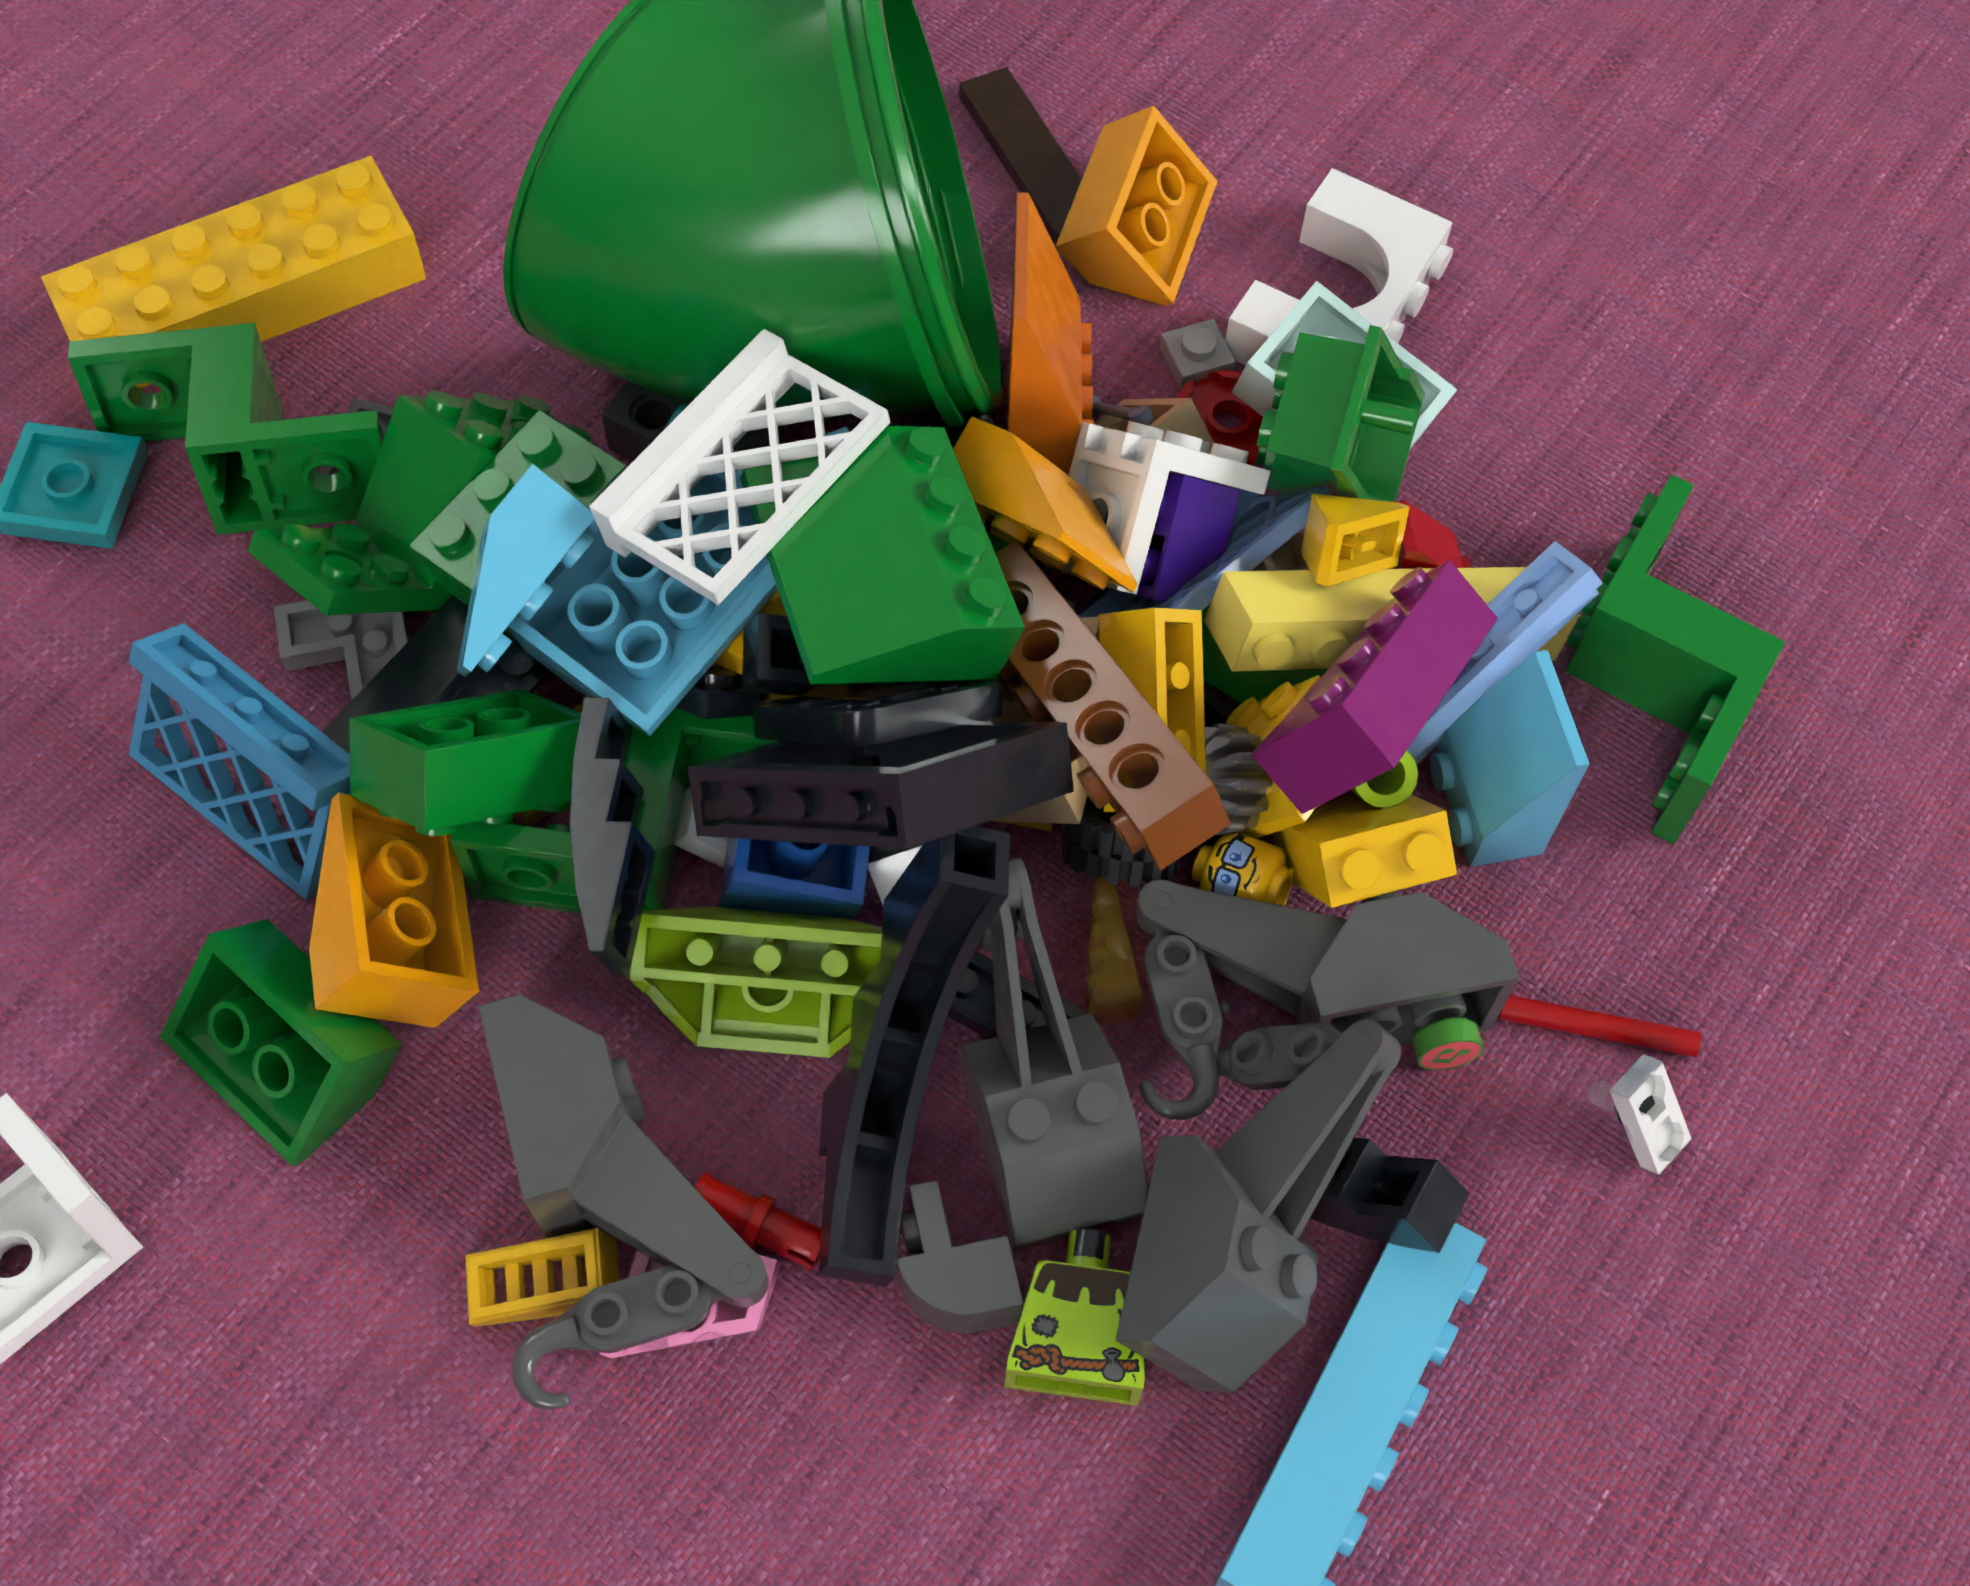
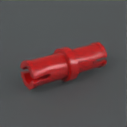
(762, 1222)

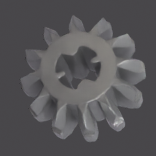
(1236, 774)

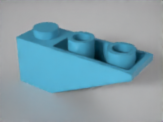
(517, 551)

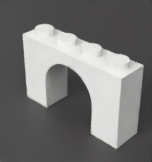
(1369, 230)

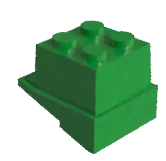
(1340, 418)

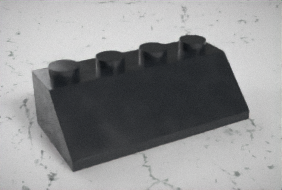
(428, 674)

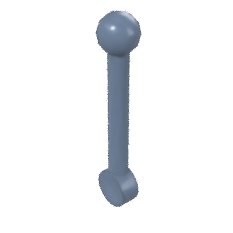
(1139, 415)

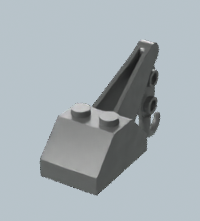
(1386, 963)
(1049, 1099)
(589, 1165)
(1221, 1237)

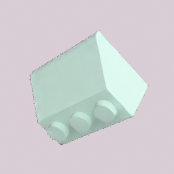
(1328, 316)

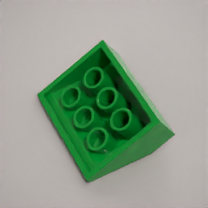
(892, 568)

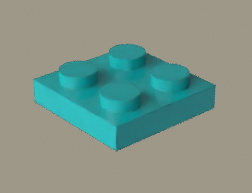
(70, 484)

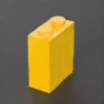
(1365, 851)

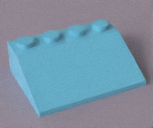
(634, 630)

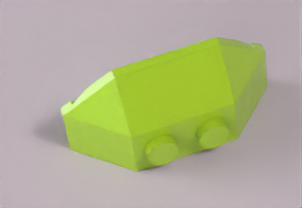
(755, 976)

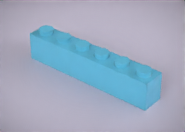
(1353, 1413)

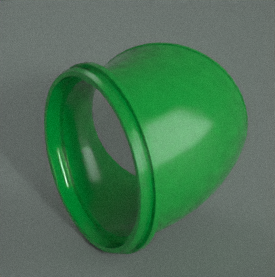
(751, 179)

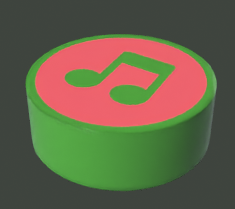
(1447, 1044)

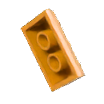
(1138, 209)

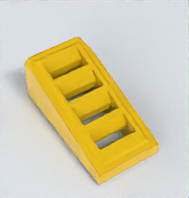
(601, 1269)

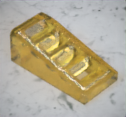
(1112, 977)

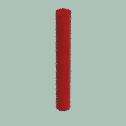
(1601, 1026)

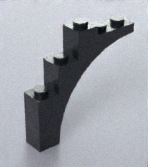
(897, 1019)

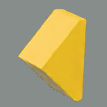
(1352, 537)

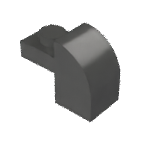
(957, 1286)

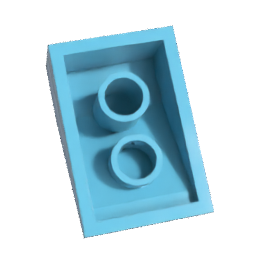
(1510, 765)

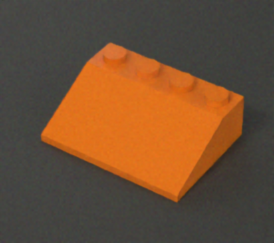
(1047, 346)

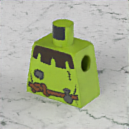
(1071, 1328)

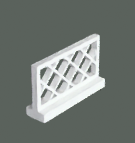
(702, 444)

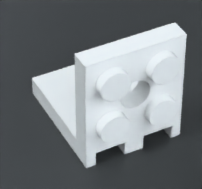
(1129, 476)
(65, 1223)

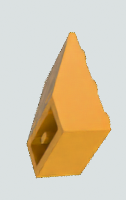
(1038, 506)

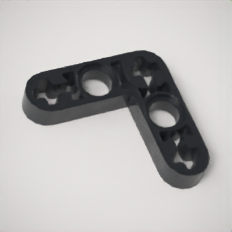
(875, 720)

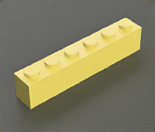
(1296, 624)

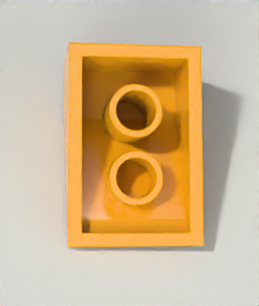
(389, 921)

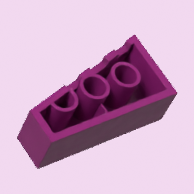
(1378, 690)

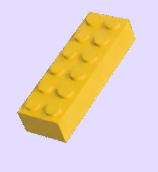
(257, 262)

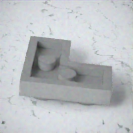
(361, 640)

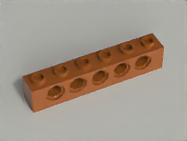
(1112, 730)

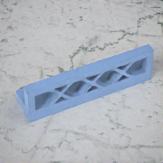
(1528, 616)

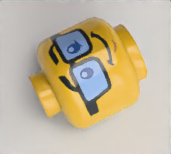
(1244, 869)

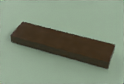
(1023, 145)

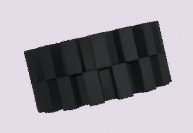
(1101, 853)

